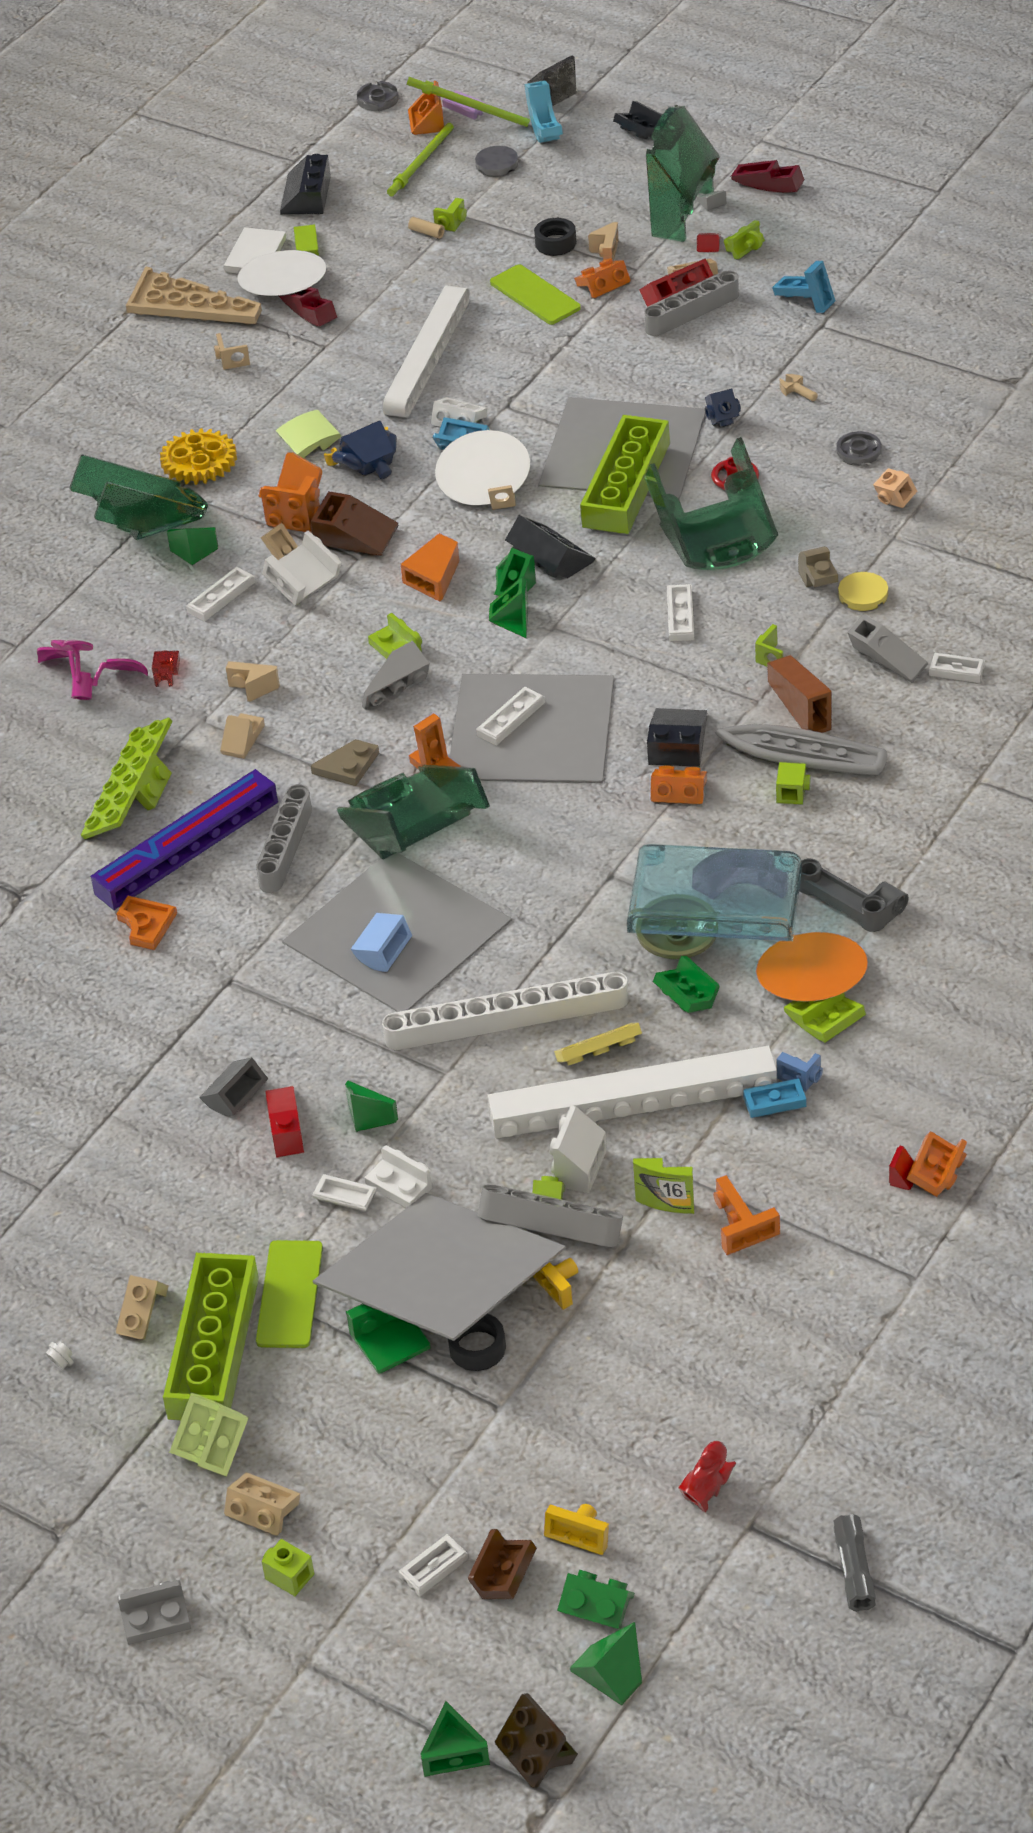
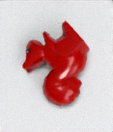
(707, 1476)

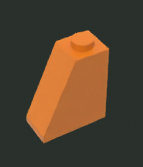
(432, 567)

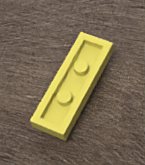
(598, 1044)

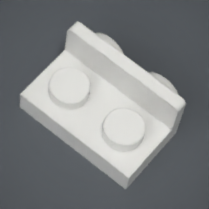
(457, 410)
(399, 1177)

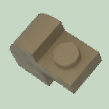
(816, 567)

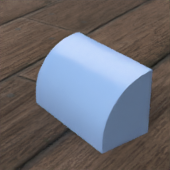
(382, 941)

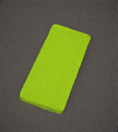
(535, 294)
(289, 1294)

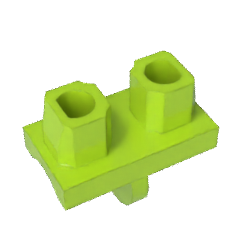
(745, 240)

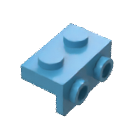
(453, 429)

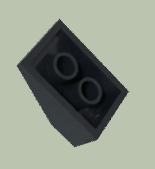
(676, 737)

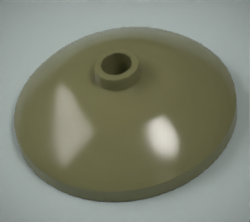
(674, 945)

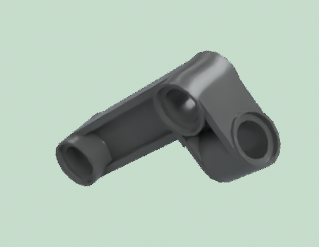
(870, 910)

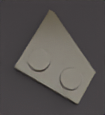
(347, 763)

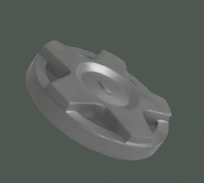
(858, 450)

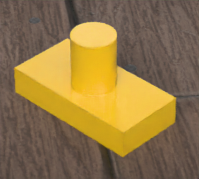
(555, 1282)
(577, 1528)

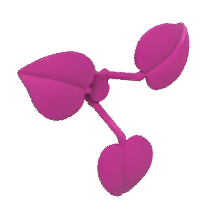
(82, 681)

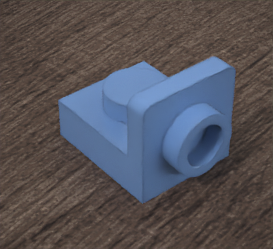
(794, 1068)

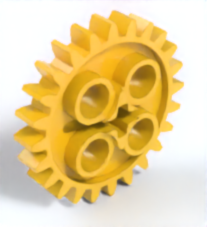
(198, 456)

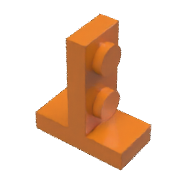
(430, 744)
(744, 1227)

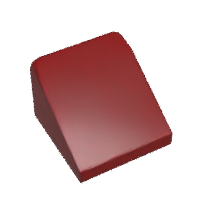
(708, 242)
(900, 1168)

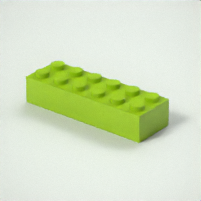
(620, 478)
(211, 1331)

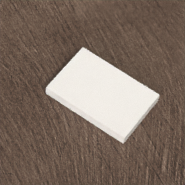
(253, 244)

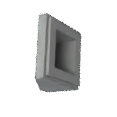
(713, 200)

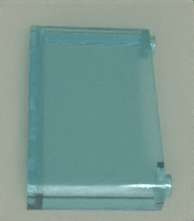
(715, 892)

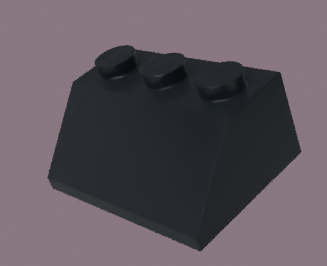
(307, 186)
(548, 548)

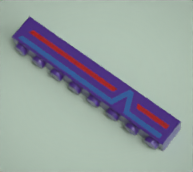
(184, 839)

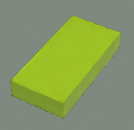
(306, 239)

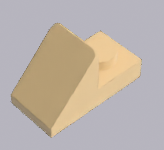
(604, 241)
(279, 541)
(255, 678)
(240, 734)

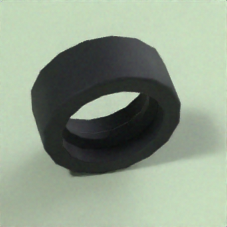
(559, 245)
(484, 1358)

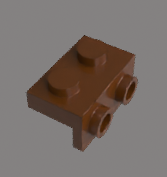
(501, 1566)

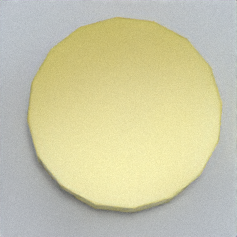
(863, 591)

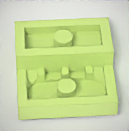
(308, 432)
(209, 1434)

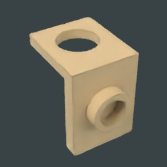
(226, 353)
(502, 503)

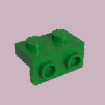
(688, 986)
(595, 1600)

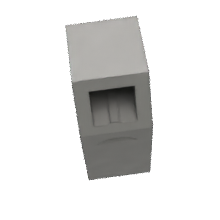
(886, 648)
(400, 670)

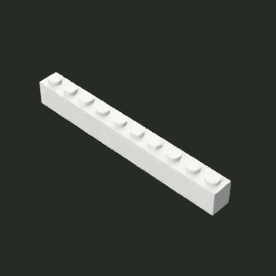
(632, 1091)

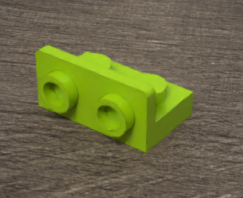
(393, 636)

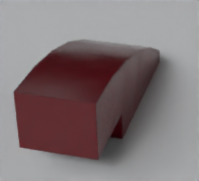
(769, 176)
(310, 306)

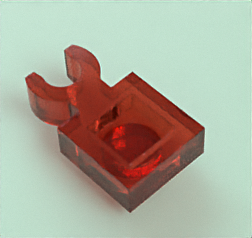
(164, 666)

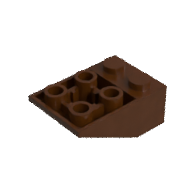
(352, 525)

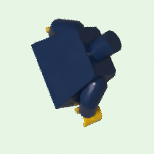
(366, 450)

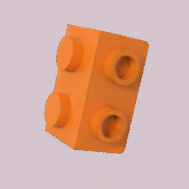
(604, 278)
(678, 785)
(937, 1163)

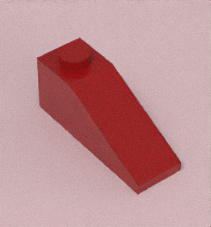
(675, 282)
(284, 1121)

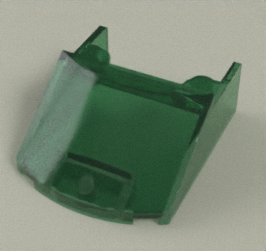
(677, 171)
(135, 498)
(721, 532)
(413, 807)

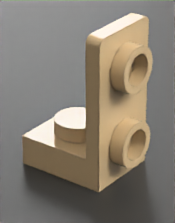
(138, 1306)

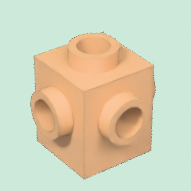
(895, 488)

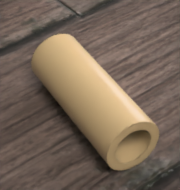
(426, 227)

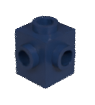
(722, 407)

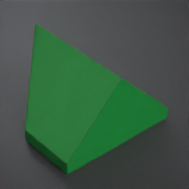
(192, 543)
(513, 568)
(511, 609)
(369, 1107)
(612, 1664)
(453, 1745)

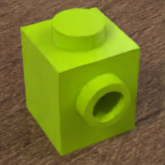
(792, 783)
(287, 1567)

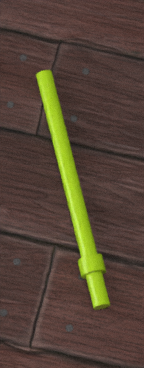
(427, 87)
(401, 179)

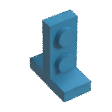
(813, 284)

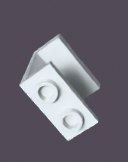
(303, 569)

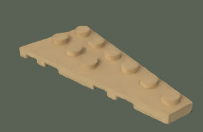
(183, 298)

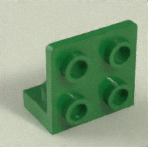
(384, 1338)

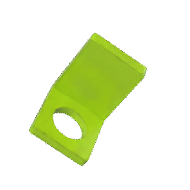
(766, 644)

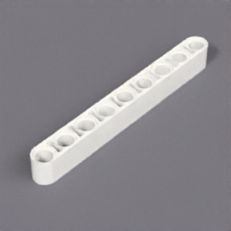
(426, 351)
(505, 1010)

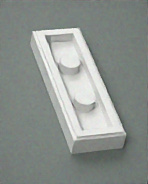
(220, 594)
(680, 612)
(510, 716)

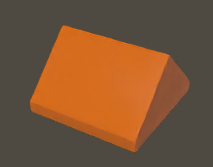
(426, 114)

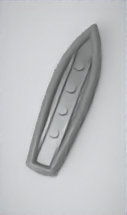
(806, 747)

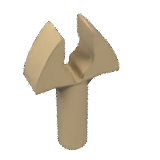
(794, 383)

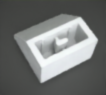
(577, 1151)

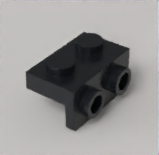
(640, 120)

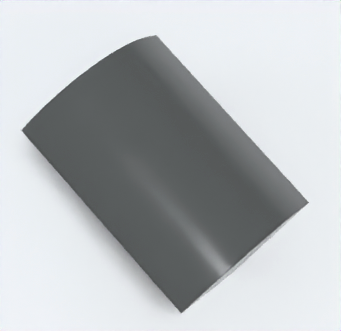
(234, 1087)

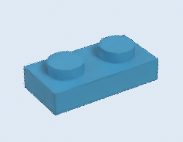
(774, 1098)

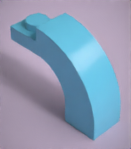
(541, 112)

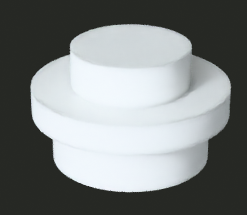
(60, 1355)

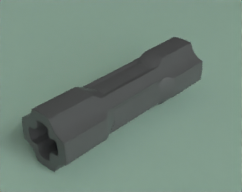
(858, 1582)

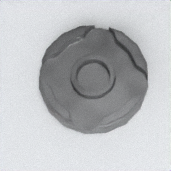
(378, 96)
(496, 160)

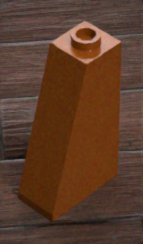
(801, 693)

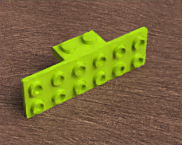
(135, 775)

